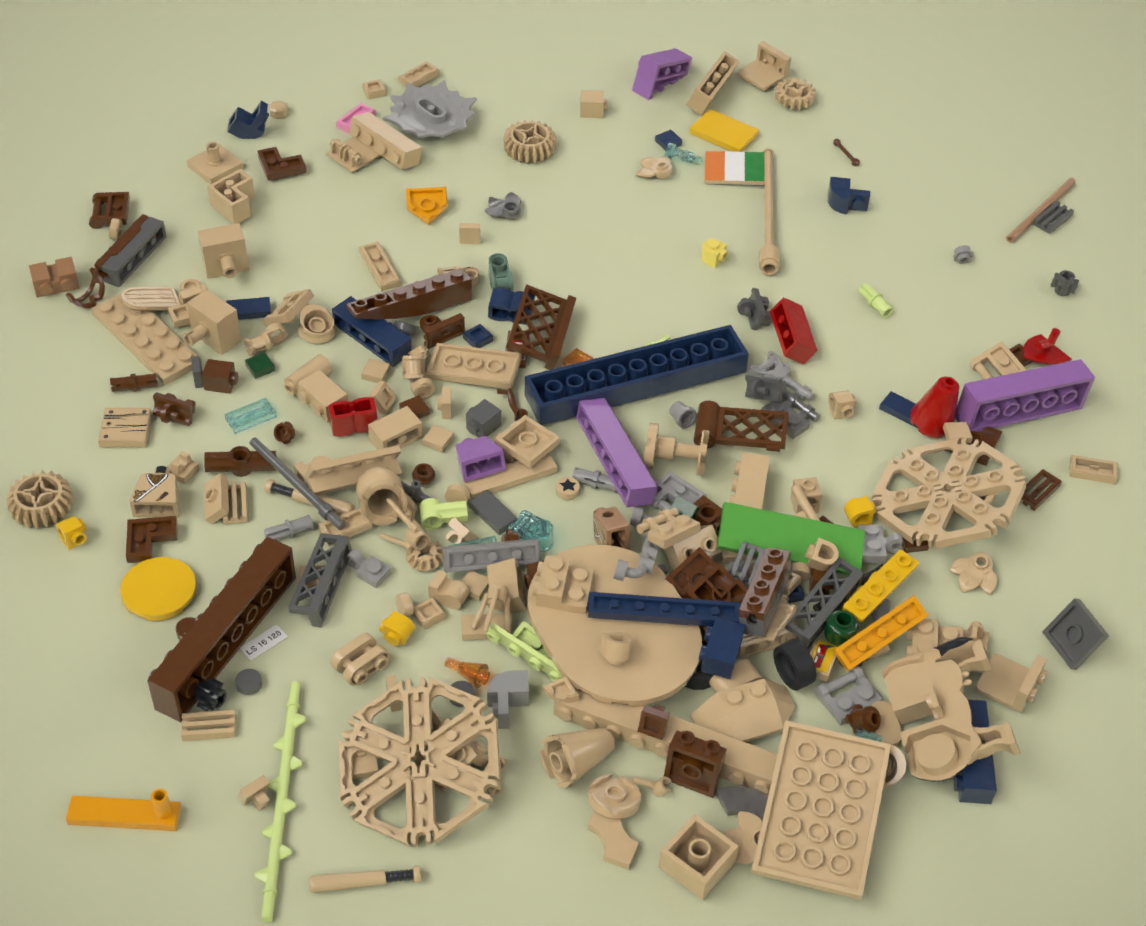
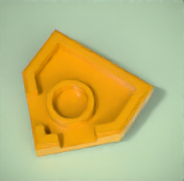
(427, 202)

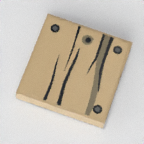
(125, 427)

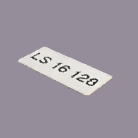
(263, 642)

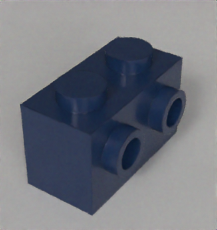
(722, 647)

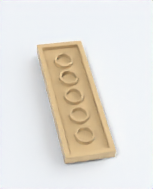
(146, 339)

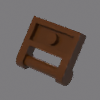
(116, 207)

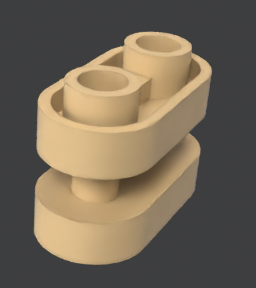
(360, 659)

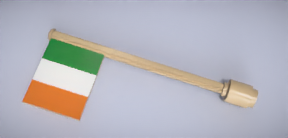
(748, 169)

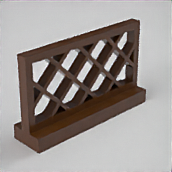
(557, 333)

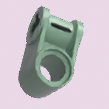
(499, 272)

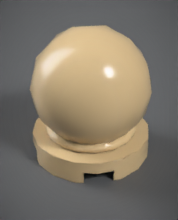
(372, 491)

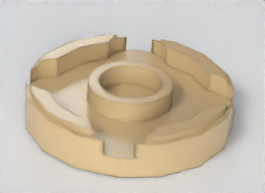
(614, 796)

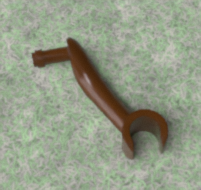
(518, 413)

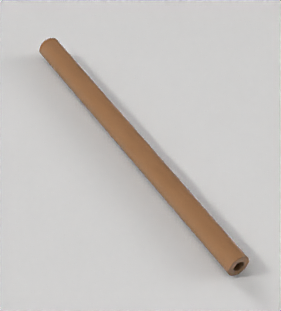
(1044, 206)

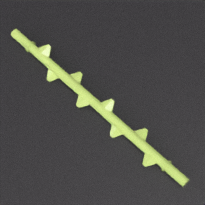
(283, 805)

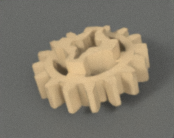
(795, 93)

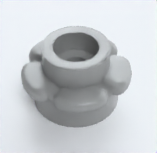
(963, 254)

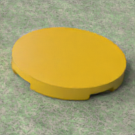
(158, 588)

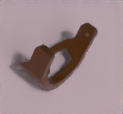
(96, 278)

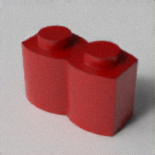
(352, 416)

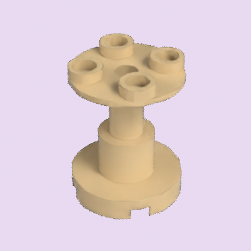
(667, 447)

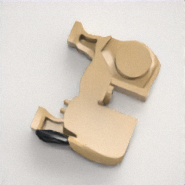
(933, 685)

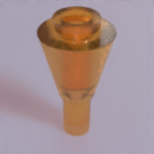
(474, 673)

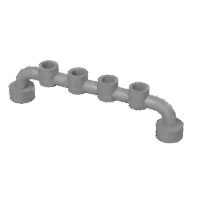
(647, 555)

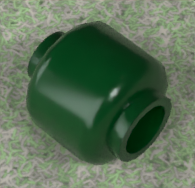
(840, 627)

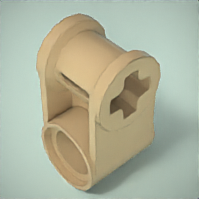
(413, 366)

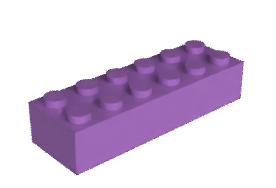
(1024, 395)

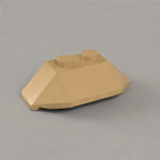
(747, 710)

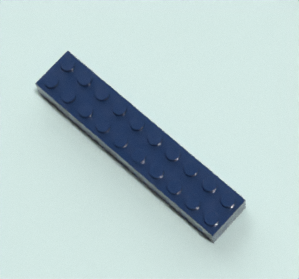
(637, 373)

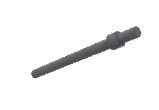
(326, 511)

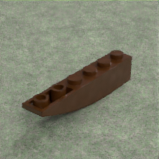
(416, 298)

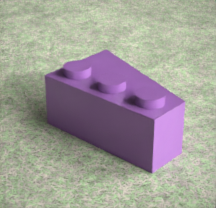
(660, 69)

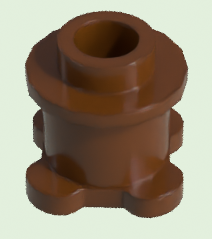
(863, 719)

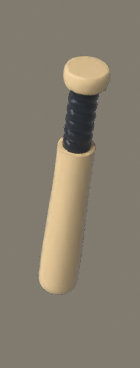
(340, 506)
(341, 881)

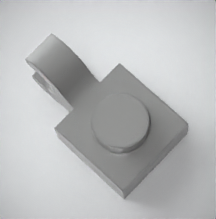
(371, 570)

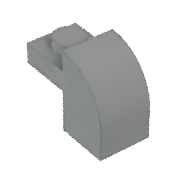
(507, 691)

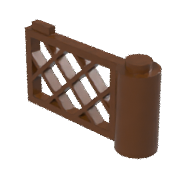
(711, 418)

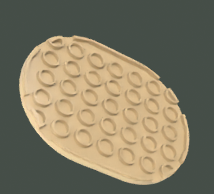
(660, 653)

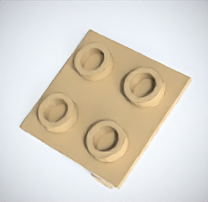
(351, 153)

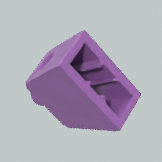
(479, 458)

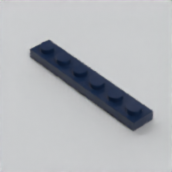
(660, 609)

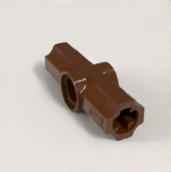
(238, 461)

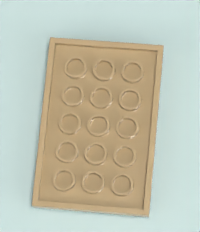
(822, 810)

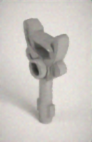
(782, 371)

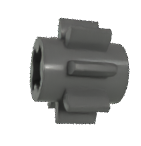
(1064, 283)

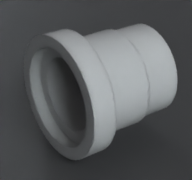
(683, 415)

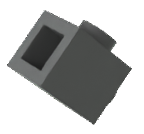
(483, 419)

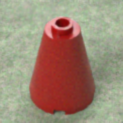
(936, 407)

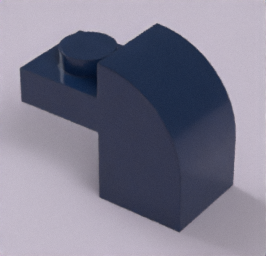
(247, 124)
(843, 198)

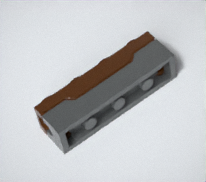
(130, 250)
(765, 591)

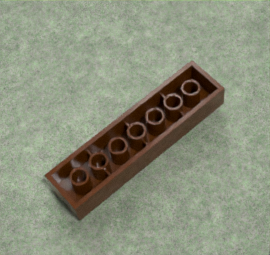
(222, 628)

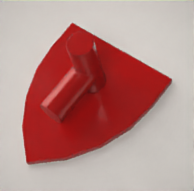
(1043, 350)

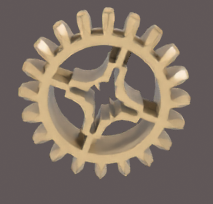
(529, 141)
(39, 499)

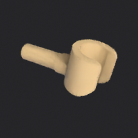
(657, 786)

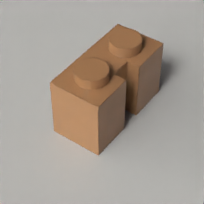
(54, 278)

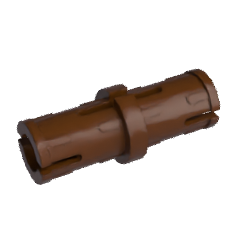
(133, 382)

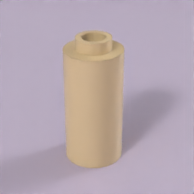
(317, 363)

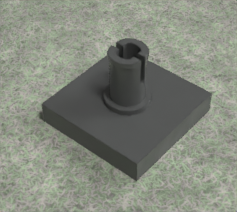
(1075, 633)

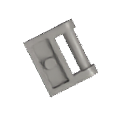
(843, 704)

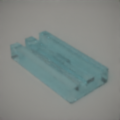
(250, 417)

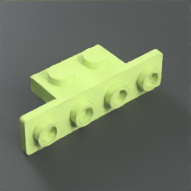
(527, 645)

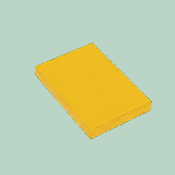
(724, 131)

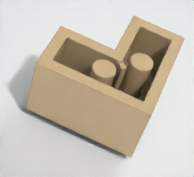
(232, 196)

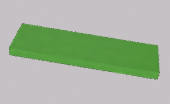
(786, 532)

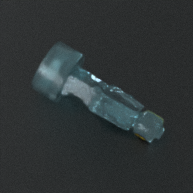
(672, 151)

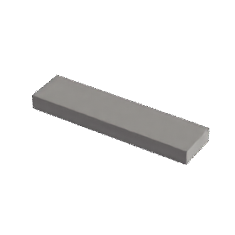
(480, 555)

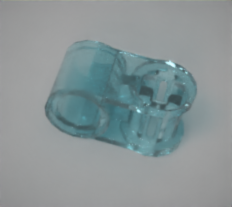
(534, 527)

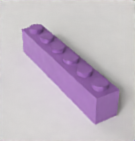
(616, 452)

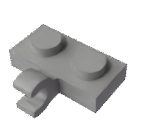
(876, 545)

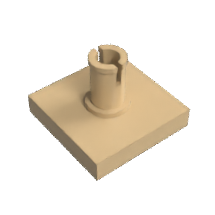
(214, 163)

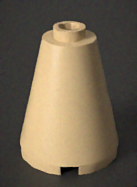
(575, 753)

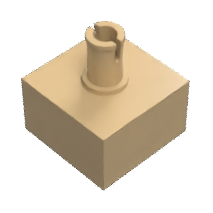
(223, 251)
(212, 322)

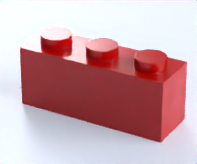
(793, 331)

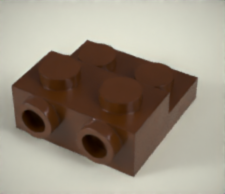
(694, 762)

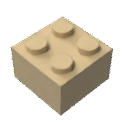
(698, 856)

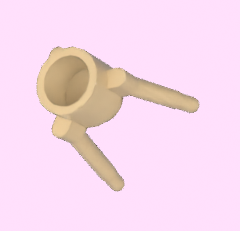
(414, 535)
(494, 599)

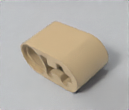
(742, 674)

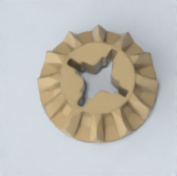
(425, 562)

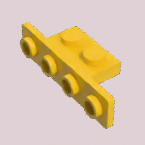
(880, 585)

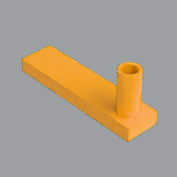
(880, 633)
(125, 813)

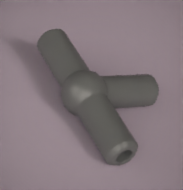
(415, 491)

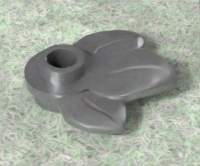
(505, 208)

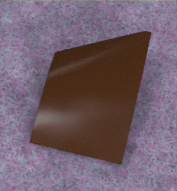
(705, 580)

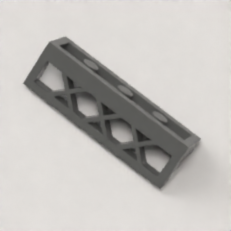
(328, 582)
(835, 601)

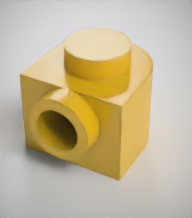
(860, 511)
(72, 532)
(397, 629)

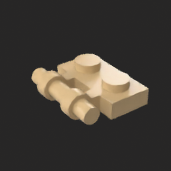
(668, 528)

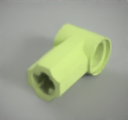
(435, 513)

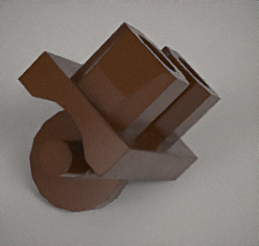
(173, 409)

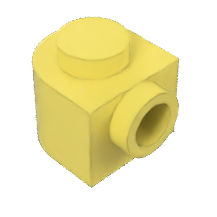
(714, 252)

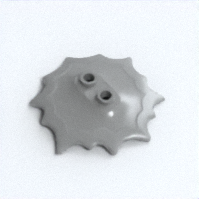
(430, 111)

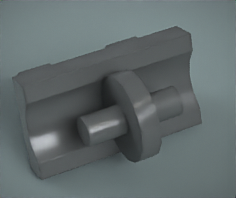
(755, 309)
(765, 387)

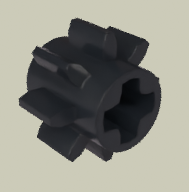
(210, 694)

